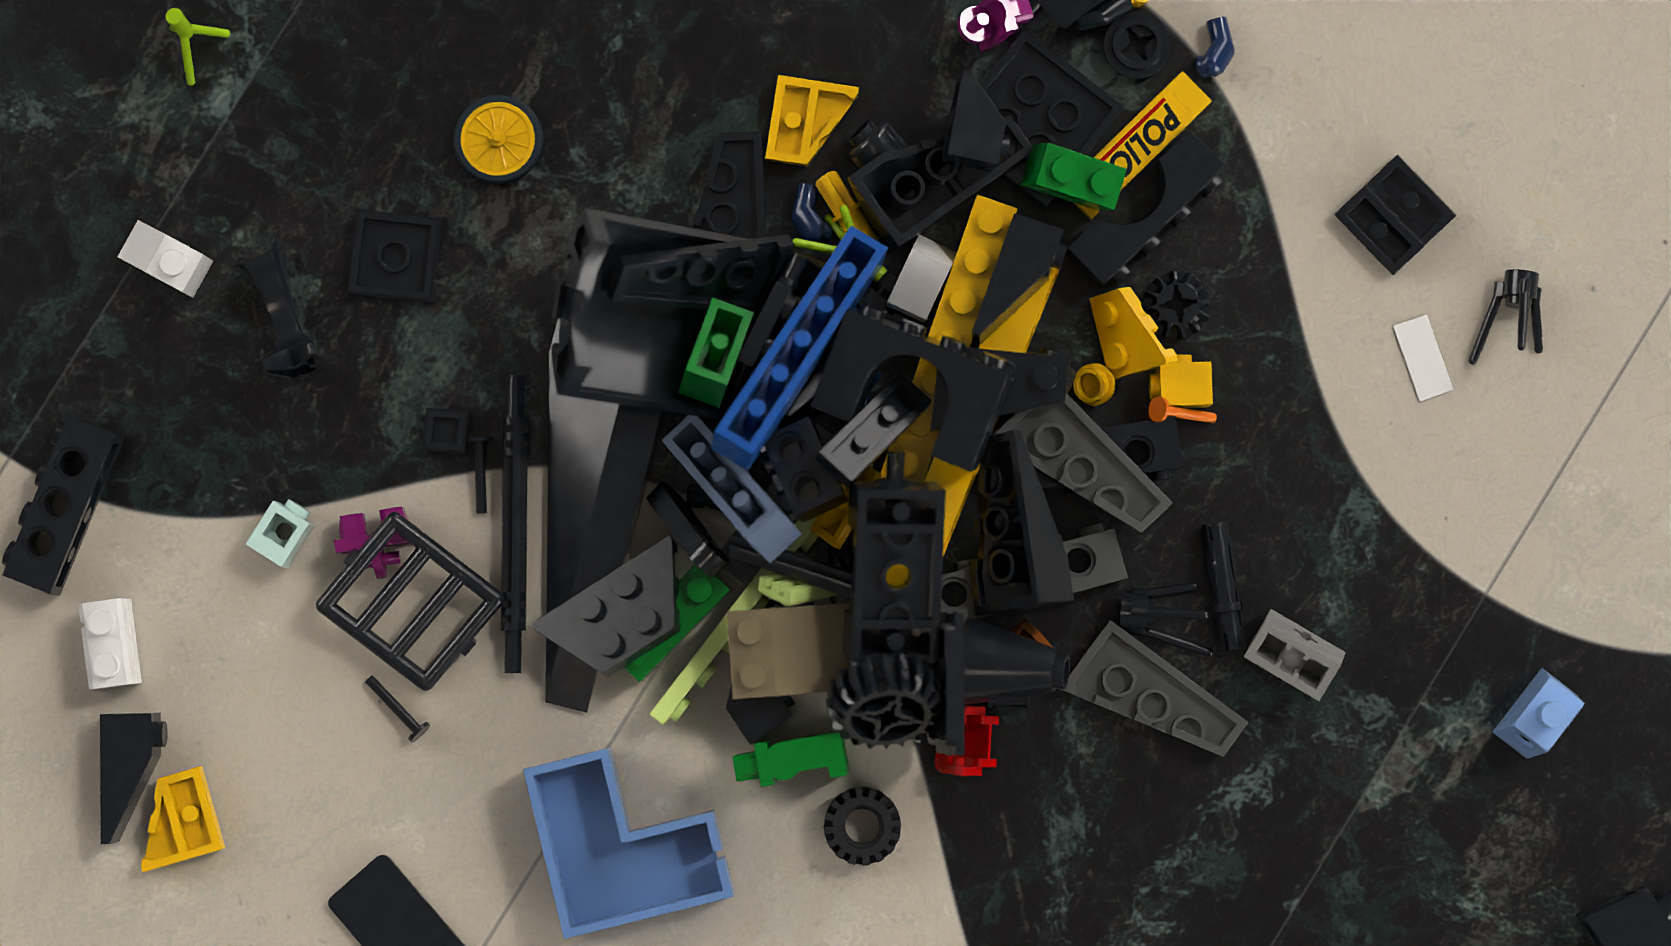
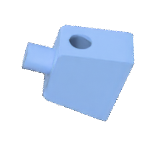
(1539, 715)

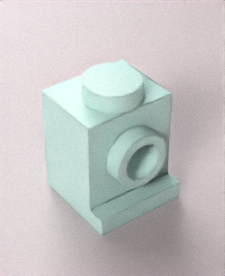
(266, 535)

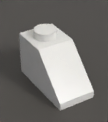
(165, 258)

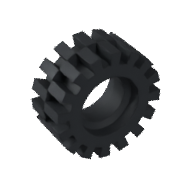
(870, 851)

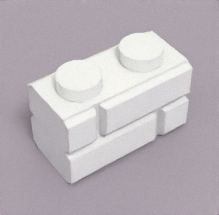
(110, 643)

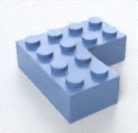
(604, 869)

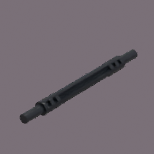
(514, 523)

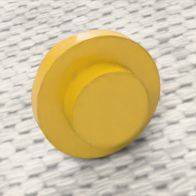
(1094, 384)

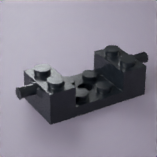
(895, 525)

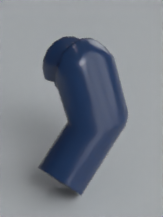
(806, 218)

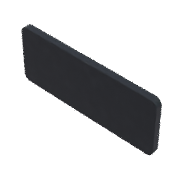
(388, 910)

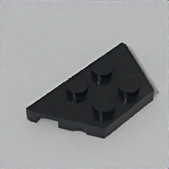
(621, 612)

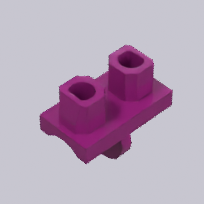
(993, 21)
(354, 534)

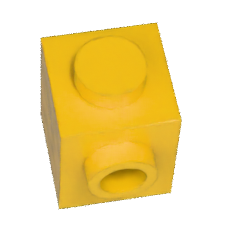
(1183, 383)

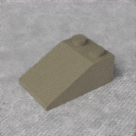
(786, 649)

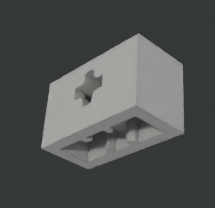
(1295, 654)

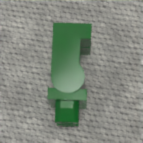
(791, 756)

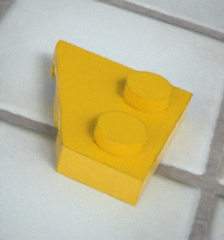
(805, 117)
(1127, 334)
(182, 820)

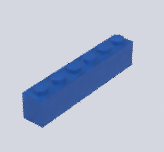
(798, 348)

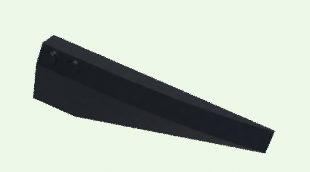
(595, 494)

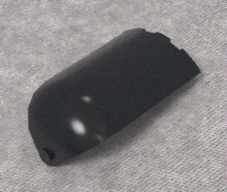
(635, 350)

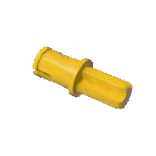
(835, 195)

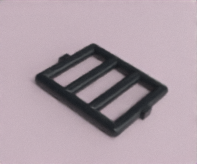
(395, 653)

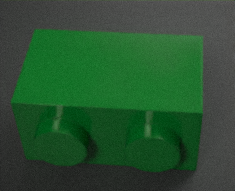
(1073, 176)
(715, 352)

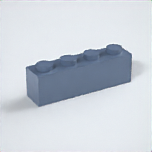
(732, 489)

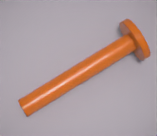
(1160, 409)

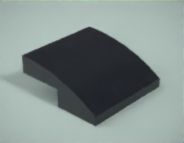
(1395, 214)

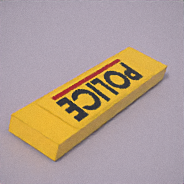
(1153, 129)

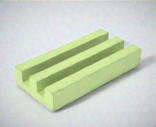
(794, 591)

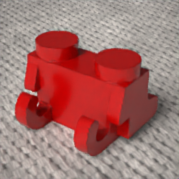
(976, 745)

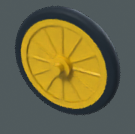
(498, 139)

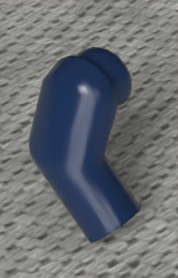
(1220, 51)

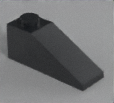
(1020, 271)
(127, 759)

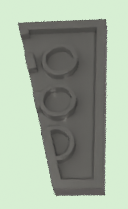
(1084, 459)
(1144, 687)

